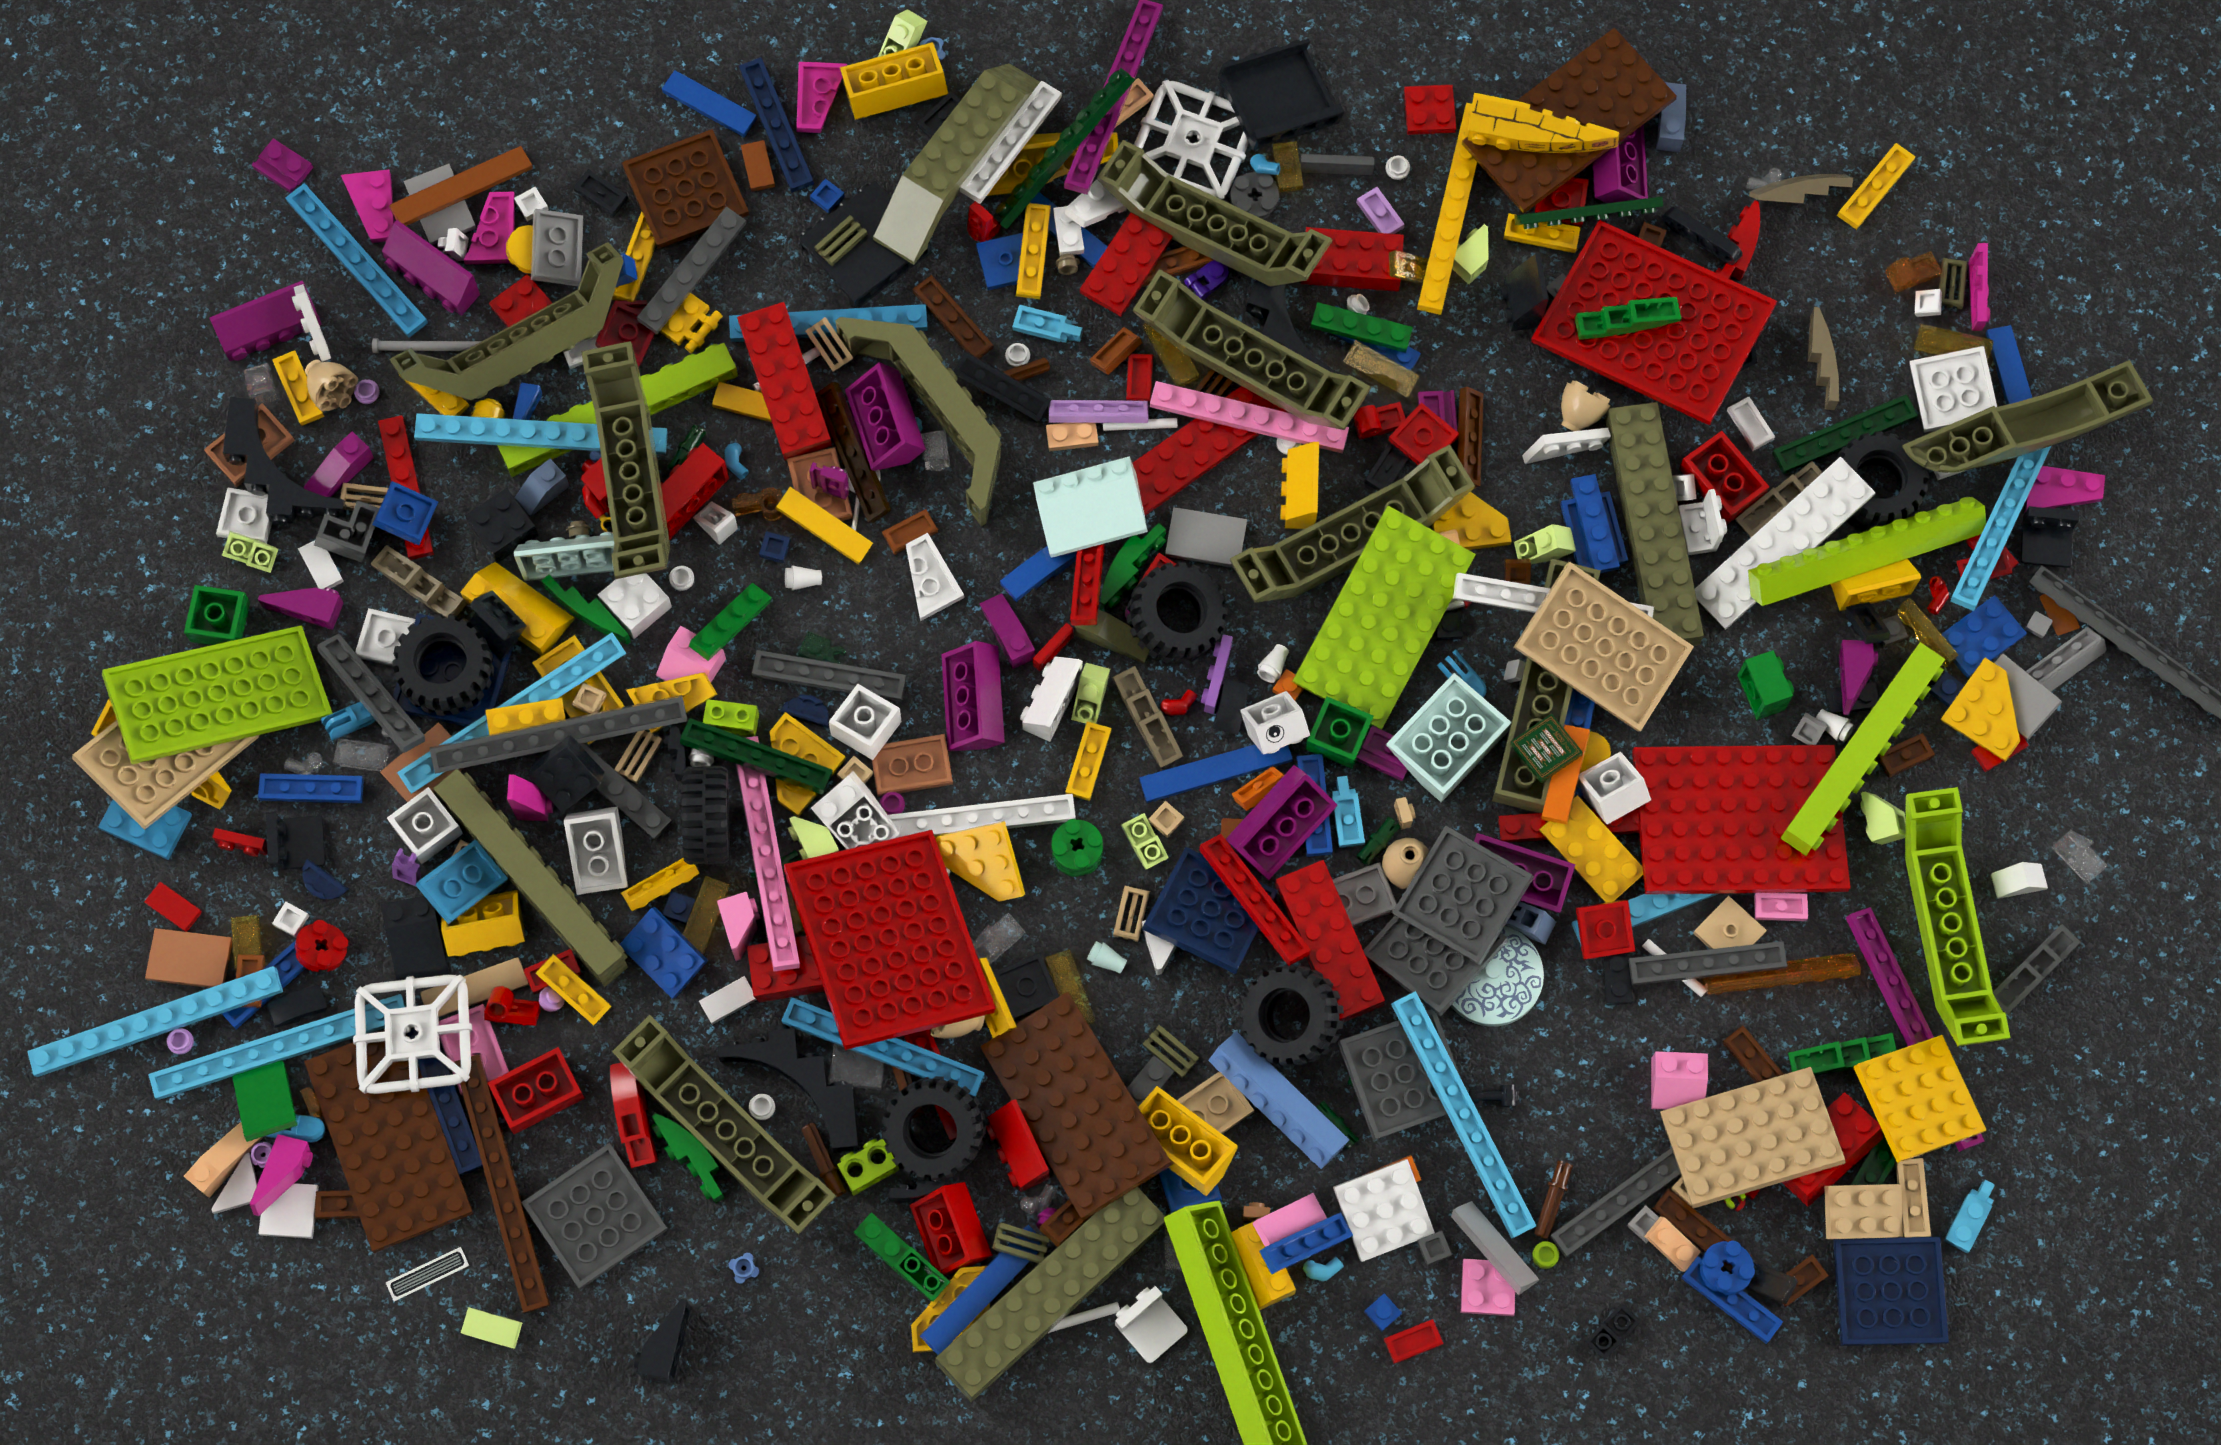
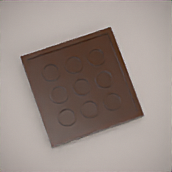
(683, 187)

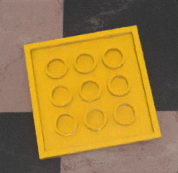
(1919, 1098)

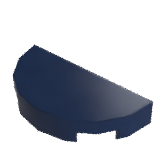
(807, 709)
(321, 883)

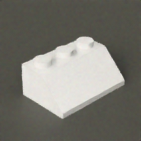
(1052, 697)

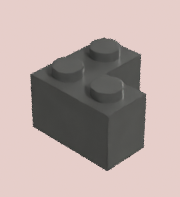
(350, 537)

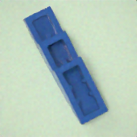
(1035, 572)

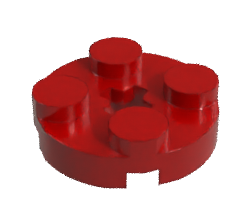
(322, 933)

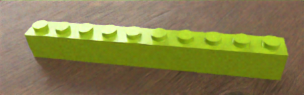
(662, 390)
(1866, 551)
(1863, 748)

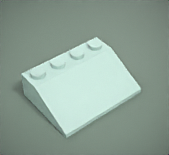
(1090, 507)
(565, 556)
(1448, 737)

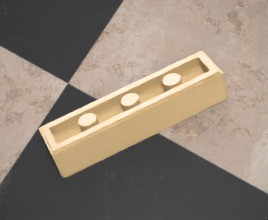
(480, 985)

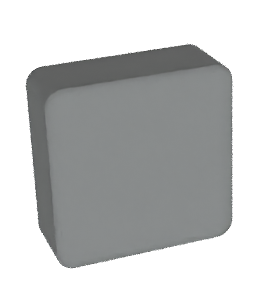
(2038, 624)
(1514, 670)

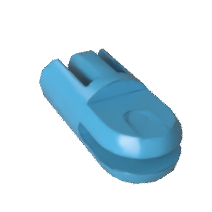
(1470, 677)
(347, 720)
(308, 1129)

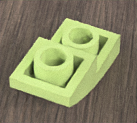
(250, 551)
(1144, 841)
(491, 1327)

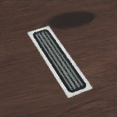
(427, 1274)

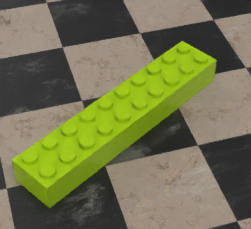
(1233, 1326)

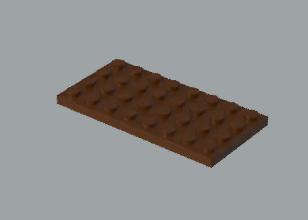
(1599, 86)
(1076, 1106)
(388, 1148)

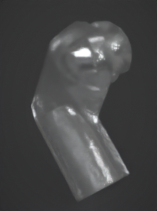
(1773, 176)
(305, 767)
(1038, 1203)

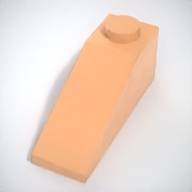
(220, 1161)

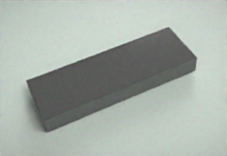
(1337, 164)

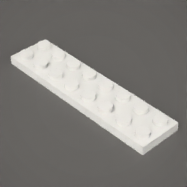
(1798, 526)

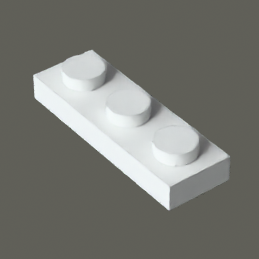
(310, 323)

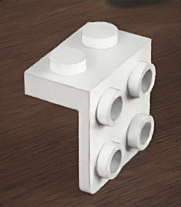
(1703, 524)
(1150, 1325)

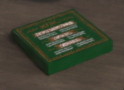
(1546, 748)

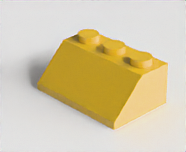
(1300, 486)
(1877, 585)
(486, 925)
(1265, 1287)

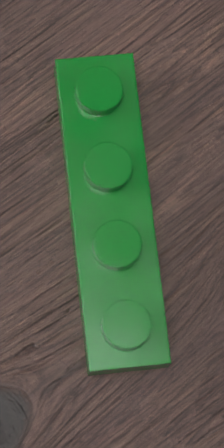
(1361, 327)
(730, 621)

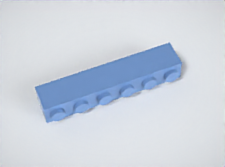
(1278, 1100)

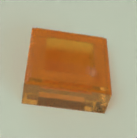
(311, 1102)

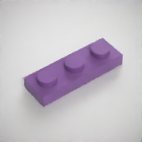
(1216, 673)

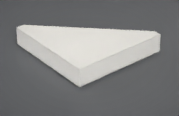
(239, 1188)

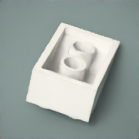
(596, 850)

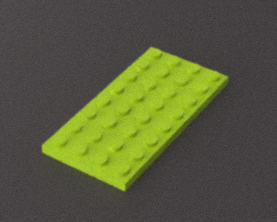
(1384, 616)
(216, 694)

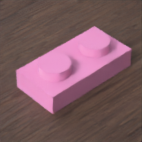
(1781, 906)

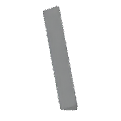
(2068, 659)
(1494, 1247)

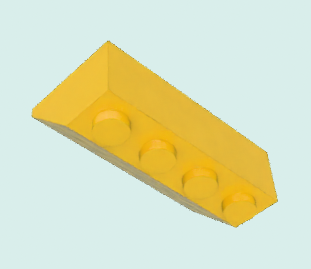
(894, 80)
(543, 618)
(1194, 1146)

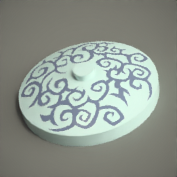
(1505, 986)

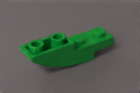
(1123, 570)
(686, 1147)
(901, 1257)

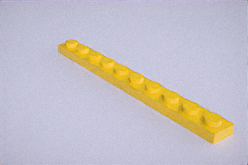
(1449, 224)

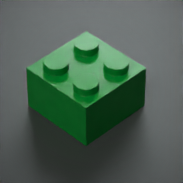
(216, 615)
(1765, 684)
(1339, 732)

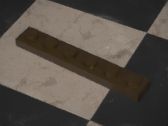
(852, 452)

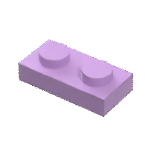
(1380, 212)

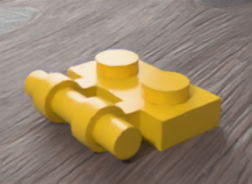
(686, 319)

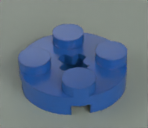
(1733, 1254)

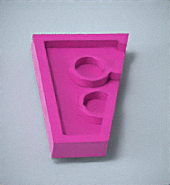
(816, 93)
(372, 196)
(493, 231)
(1979, 286)
(2065, 487)

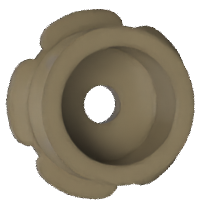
(1067, 264)
(578, 528)

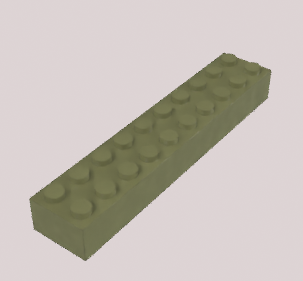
(1653, 518)
(1537, 698)
(531, 878)
(1049, 1292)

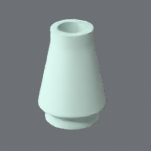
(1105, 957)

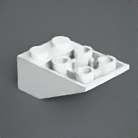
(854, 814)

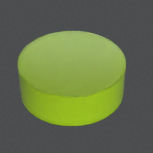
(1545, 1255)

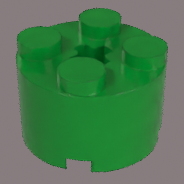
(1082, 861)

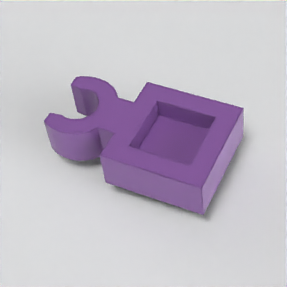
(405, 868)

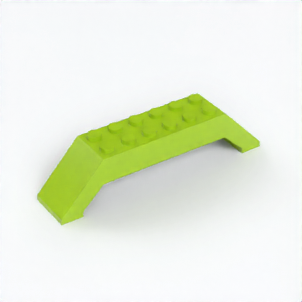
(1949, 918)

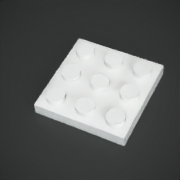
(1952, 387)
(1384, 1210)

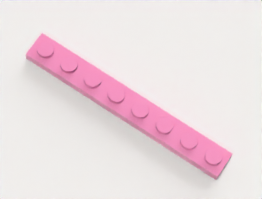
(1245, 416)

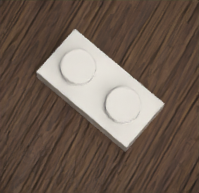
(1068, 233)

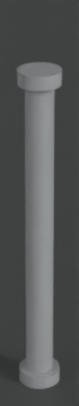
(421, 345)

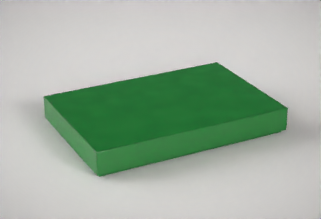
(264, 1100)

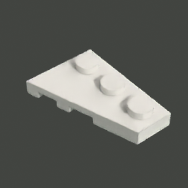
(1565, 443)
(931, 578)

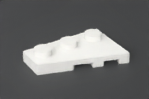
(1094, 206)

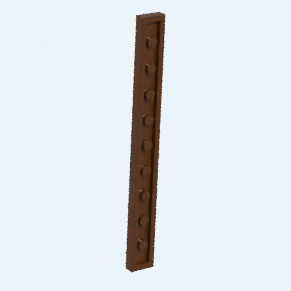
(503, 1188)

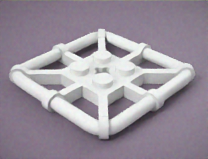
(1186, 125)
(424, 1045)

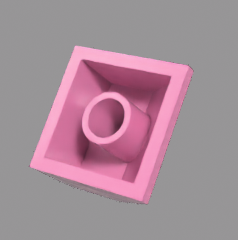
(683, 661)
(739, 919)
(1678, 1078)

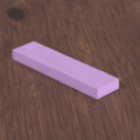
(1098, 411)

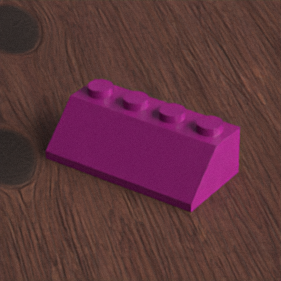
(1622, 171)
(430, 269)
(260, 323)
(885, 418)
(973, 697)
(1281, 822)
(1549, 873)

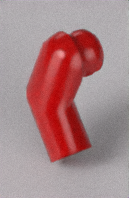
(1939, 593)
(1178, 706)

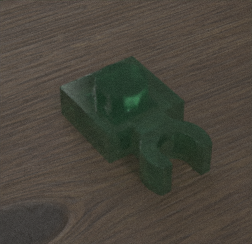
(819, 648)

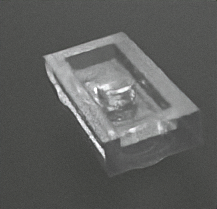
(361, 755)

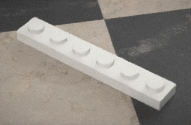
(1010, 142)

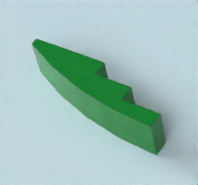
(1628, 318)
(592, 614)
(1843, 1055)

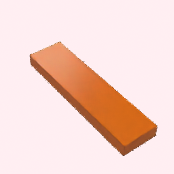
(1564, 782)

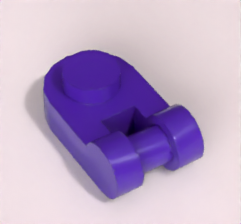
(1213, 273)

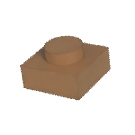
(1255, 1211)

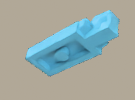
(1046, 325)
(1347, 815)
(1970, 1218)

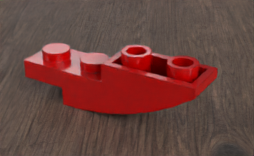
(1745, 237)
(631, 1116)

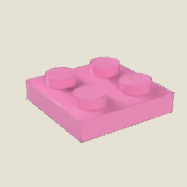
(1485, 1290)

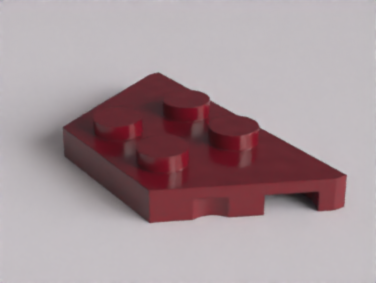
(624, 327)

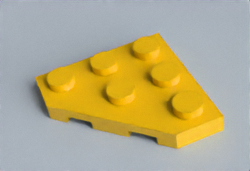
(1475, 523)
(1986, 711)
(796, 739)
(984, 859)
(957, 1284)

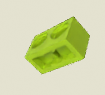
(732, 717)
(872, 1172)

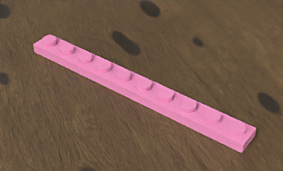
(768, 868)

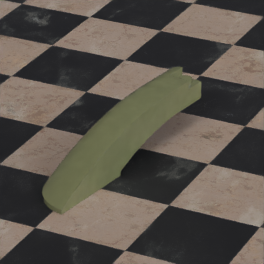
(2032, 423)

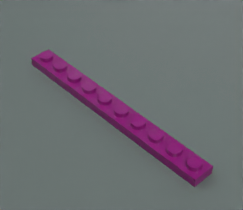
(1129, 59)
(1894, 987)

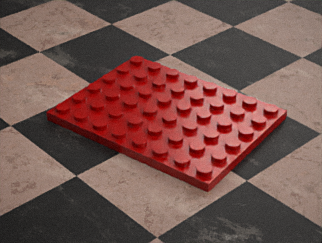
(1678, 363)
(1722, 818)
(889, 939)

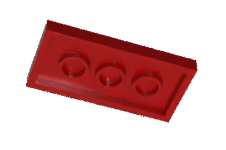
(1126, 264)

